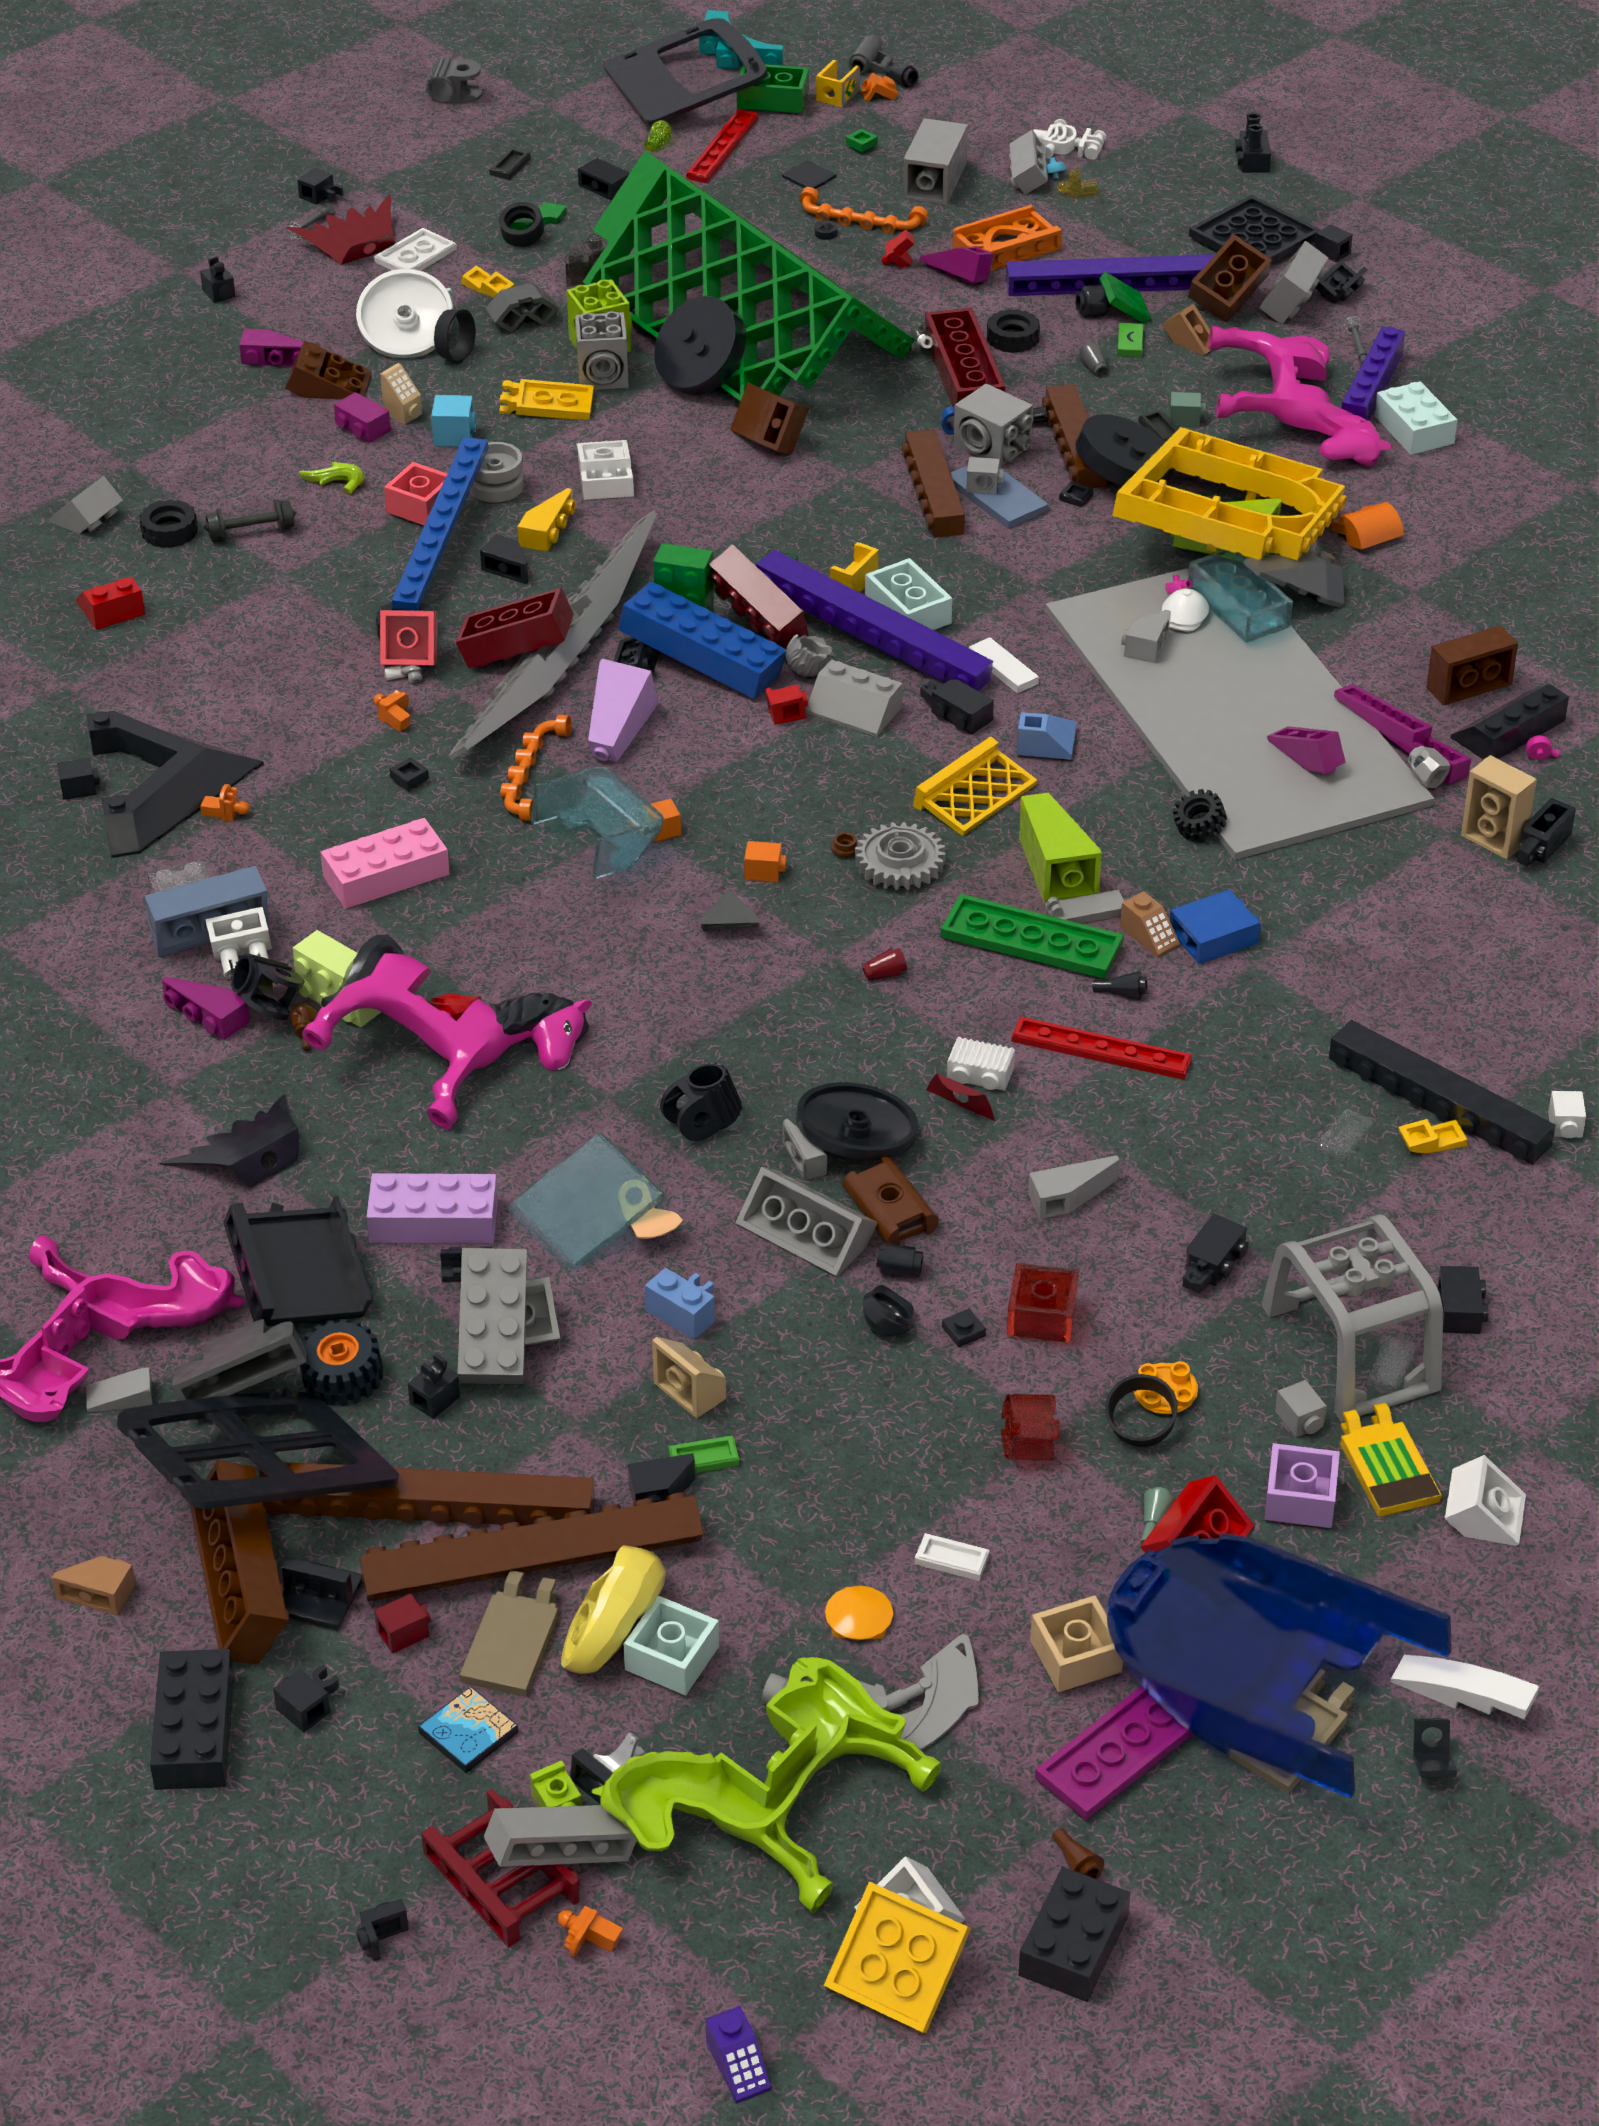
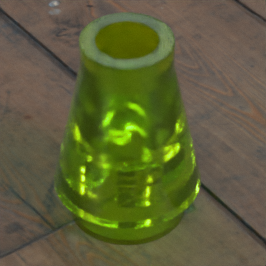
(658, 135)

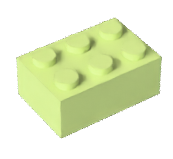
(323, 967)

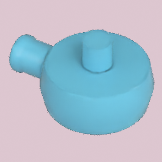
(1055, 167)

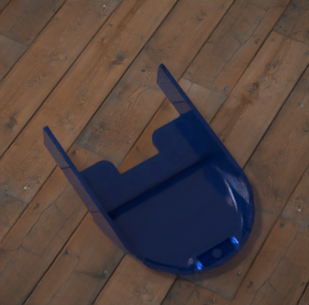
(1240, 1630)

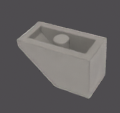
(1146, 636)

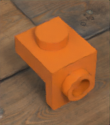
(881, 85)

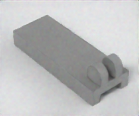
(1086, 908)

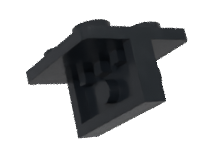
(318, 1591)

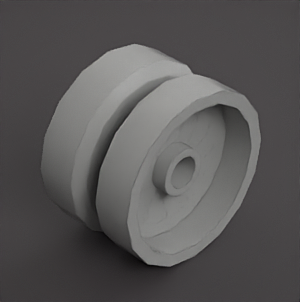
(500, 474)

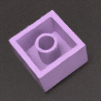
(1302, 1485)

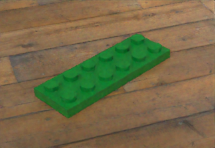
(1032, 936)

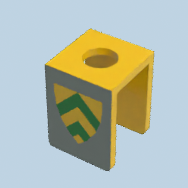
(843, 88)

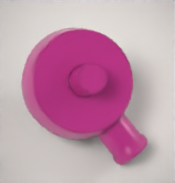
(1177, 584)
(1540, 748)

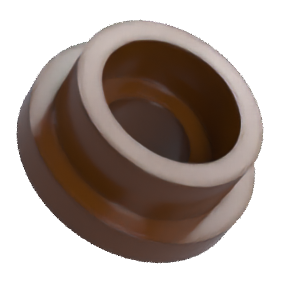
(844, 844)

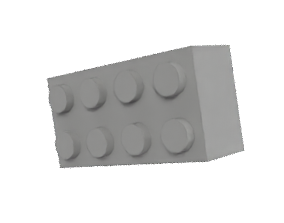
(492, 1316)

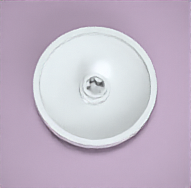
(401, 312)

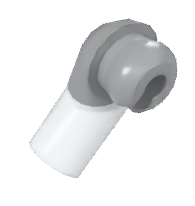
(413, 672)

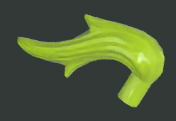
(339, 471)

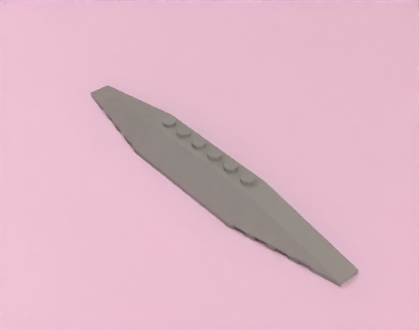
(539, 671)

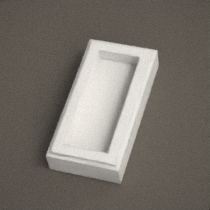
(952, 1557)

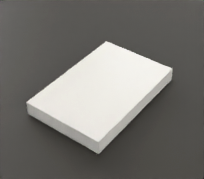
(416, 251)

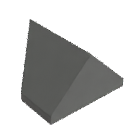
(729, 913)

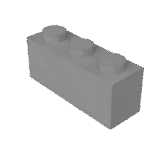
(1028, 162)

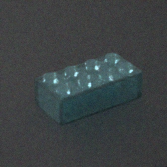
(1240, 597)

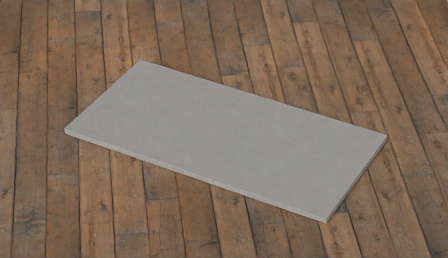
(1217, 701)

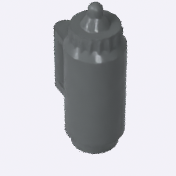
(867, 52)

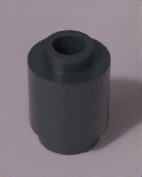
(900, 1261)

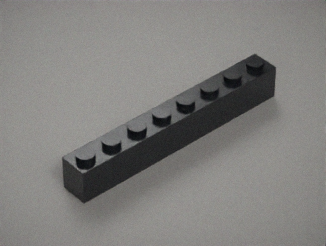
(1442, 1092)

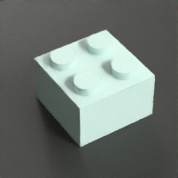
(671, 1645)

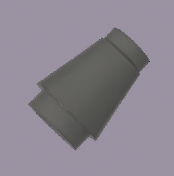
(1093, 357)

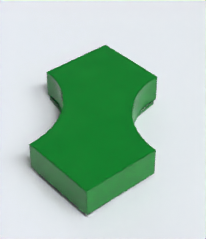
(550, 213)

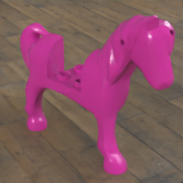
(1299, 403)
(41, 1375)

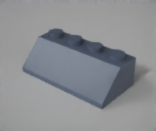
(180, 913)

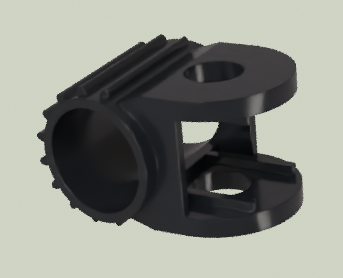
(254, 982)
(711, 1105)

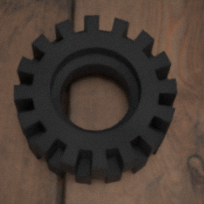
(1197, 804)

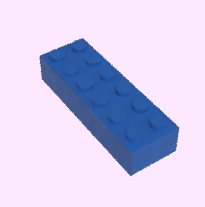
(702, 639)

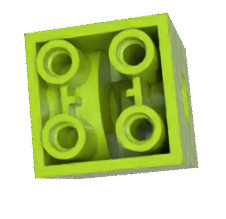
(597, 299)

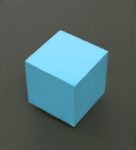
(452, 419)

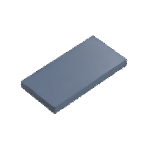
(1010, 505)

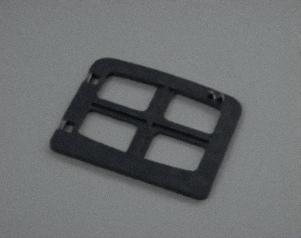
(366, 1473)

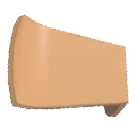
(656, 1223)

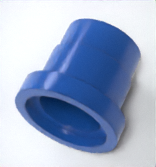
(948, 427)

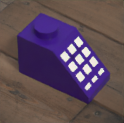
(737, 2054)

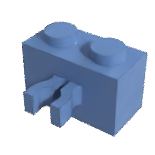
(681, 1302)

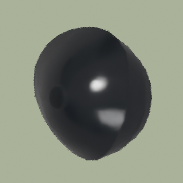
(887, 1312)

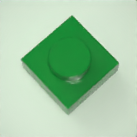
(861, 140)

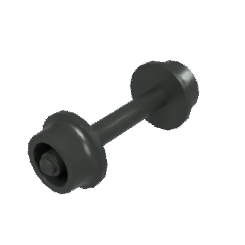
(283, 515)

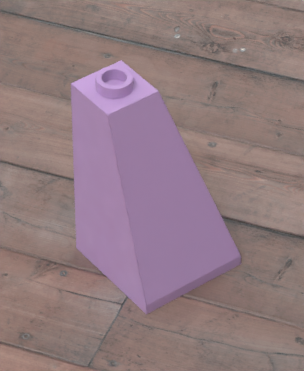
(621, 707)

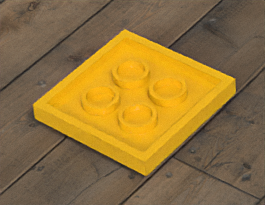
(897, 1957)

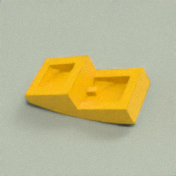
(485, 283)
(1424, 1138)

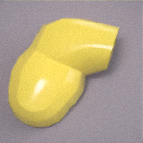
(612, 1609)

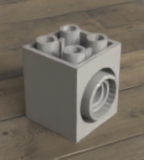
(602, 350)
(993, 424)

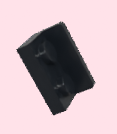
(636, 654)

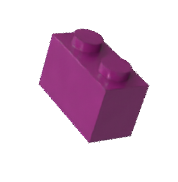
(362, 417)

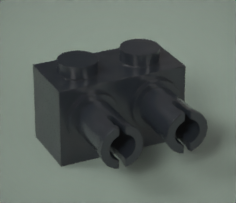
(1253, 147)

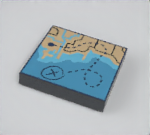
(468, 1729)

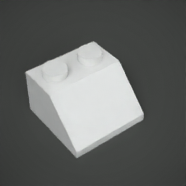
(1485, 1503)
(920, 1886)

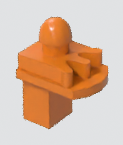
(392, 709)
(224, 806)
(589, 1927)

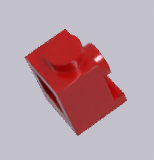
(786, 704)

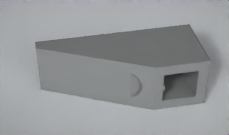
(1069, 1186)

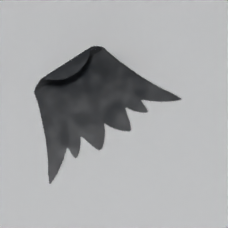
(248, 1143)

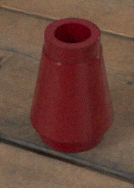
(885, 965)

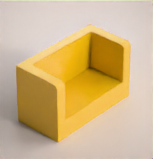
(865, 561)

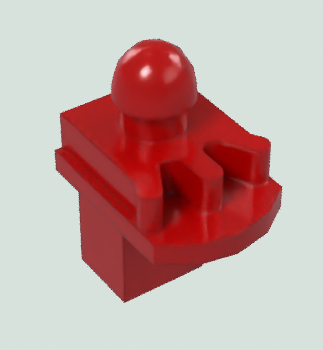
(897, 249)

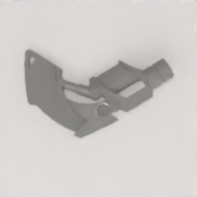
(948, 1688)

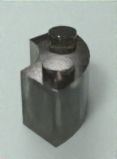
(582, 258)

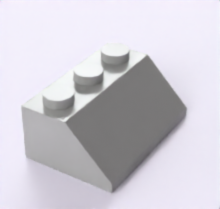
(855, 698)

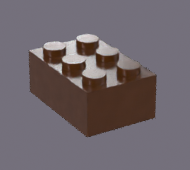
(1230, 278)
(1472, 665)

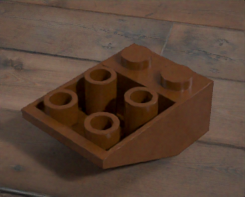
(325, 374)
(769, 419)

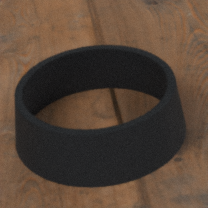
(466, 337)
(1135, 1383)

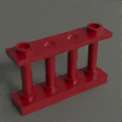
(485, 1896)

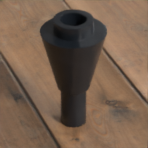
(1127, 985)

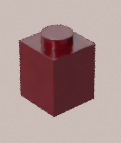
(402, 1623)

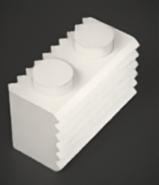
(980, 1064)

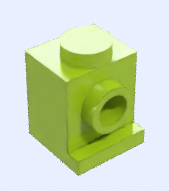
(554, 1787)

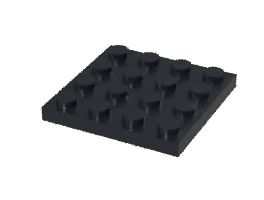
(1259, 225)

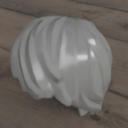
(808, 655)

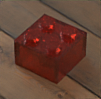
(1043, 1302)

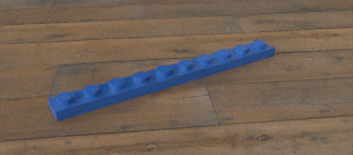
(440, 524)

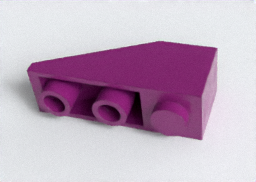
(964, 262)
(268, 348)
(211, 1006)

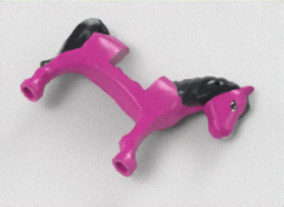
(387, 980)

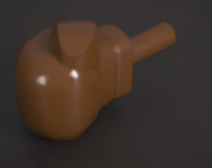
(301, 1016)

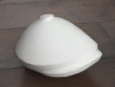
(1187, 609)

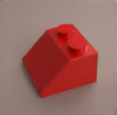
(112, 602)

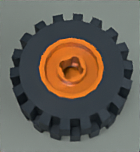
(341, 1362)

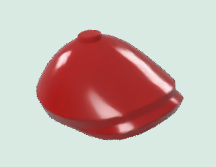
(453, 1003)

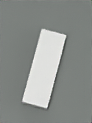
(1006, 666)

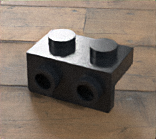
(1339, 281)

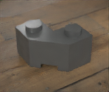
(516, 303)

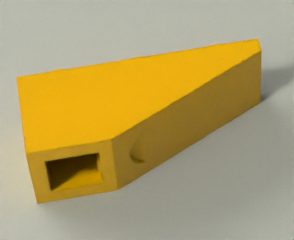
(543, 523)

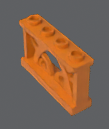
(1030, 242)

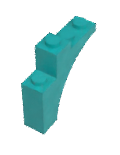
(725, 57)

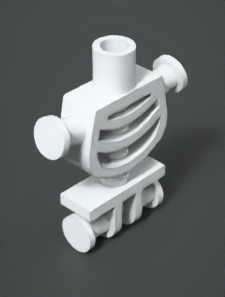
(1062, 139)

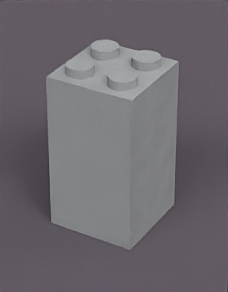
(935, 161)

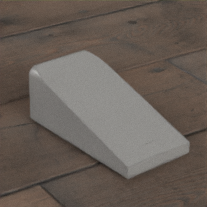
(808, 1158)
(120, 1391)

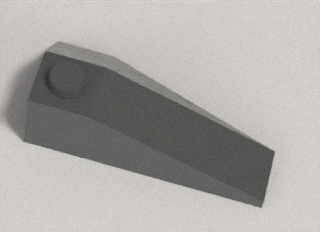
(1311, 574)

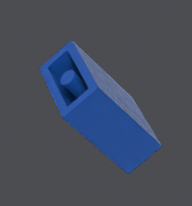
(1215, 926)

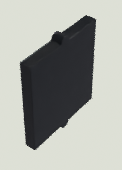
(809, 175)

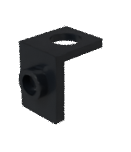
(1435, 1759)

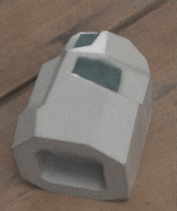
(1428, 766)

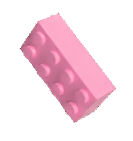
(385, 863)

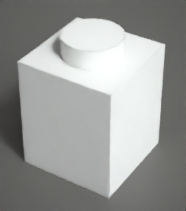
(1568, 1113)

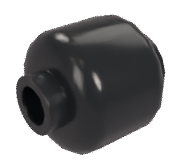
(1092, 301)

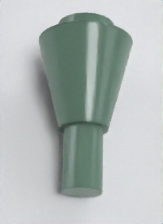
(1156, 1504)

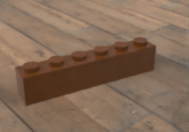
(1067, 416)
(933, 483)

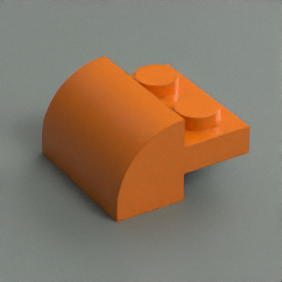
(1369, 525)

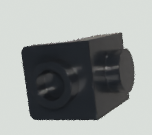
(379, 1923)

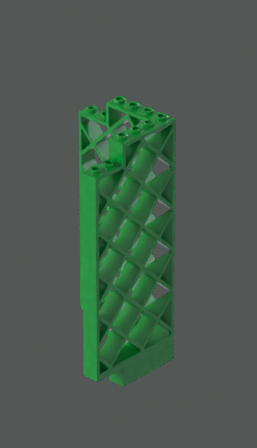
(629, 225)

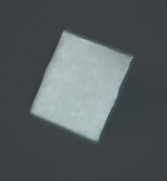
(586, 1202)

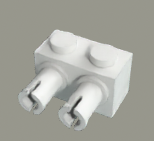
(238, 934)

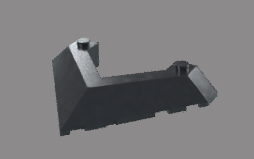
(170, 794)

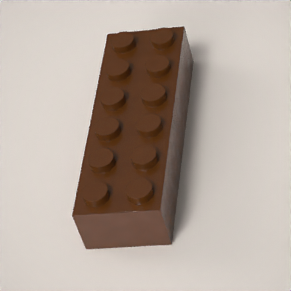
(240, 1572)

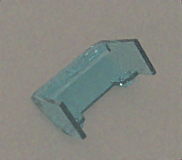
(609, 807)

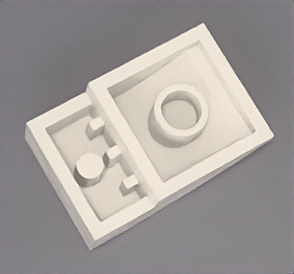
(605, 469)

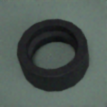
(518, 211)

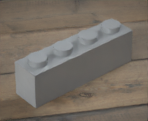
(557, 1836)

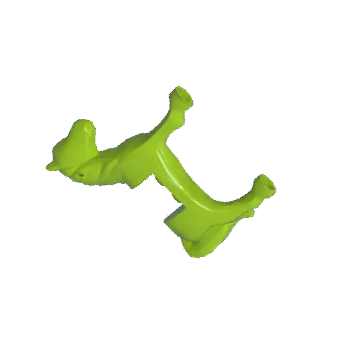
(819, 1720)

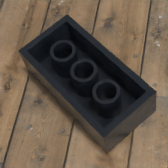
(192, 1719)

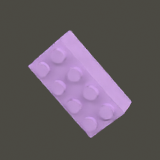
(432, 1208)

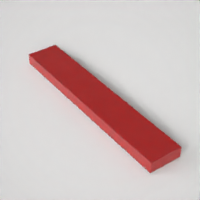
(722, 146)
(1101, 1048)

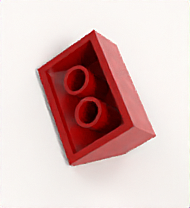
(1201, 1510)

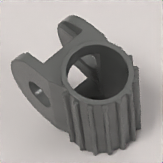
(450, 78)

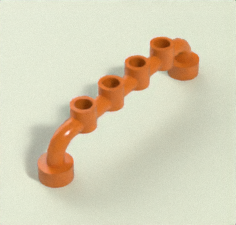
(810, 196)
(525, 758)

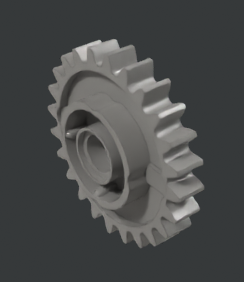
(900, 856)

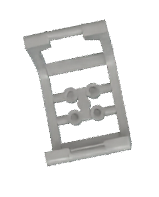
(1358, 1278)

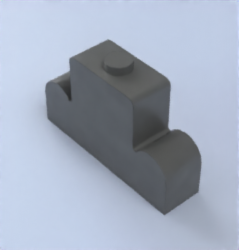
(240, 1361)

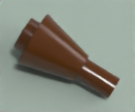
(1077, 1856)

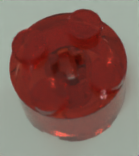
(1029, 1426)

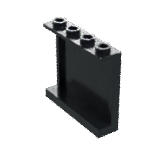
(298, 1264)

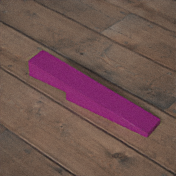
(1402, 728)

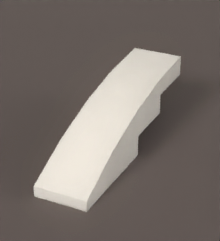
(1465, 1683)

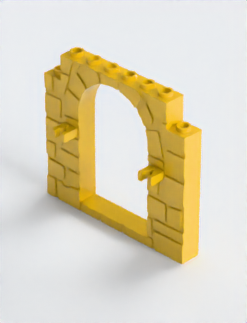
(1225, 524)

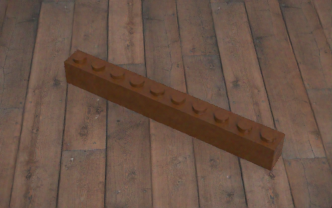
(449, 1497)
(529, 1547)

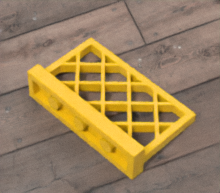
(956, 774)

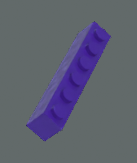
(1375, 372)

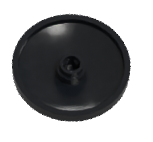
(856, 1121)

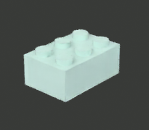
(1415, 417)
(910, 593)

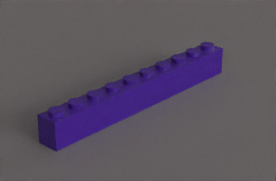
(1070, 275)
(876, 623)

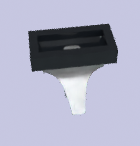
(594, 1770)

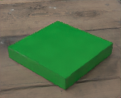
(1125, 298)

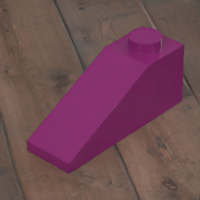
(1310, 748)

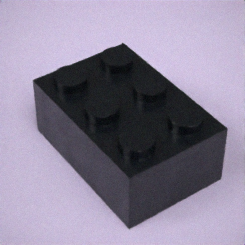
(1074, 1934)

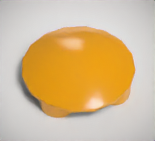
(1178, 1377)
(859, 1613)

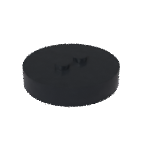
(700, 345)
(1117, 447)

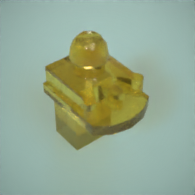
(1077, 186)

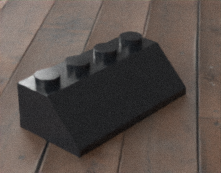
(1514, 722)

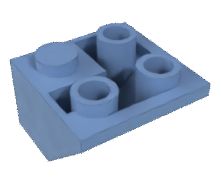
(1045, 736)

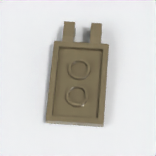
(512, 1637)
(1328, 1718)

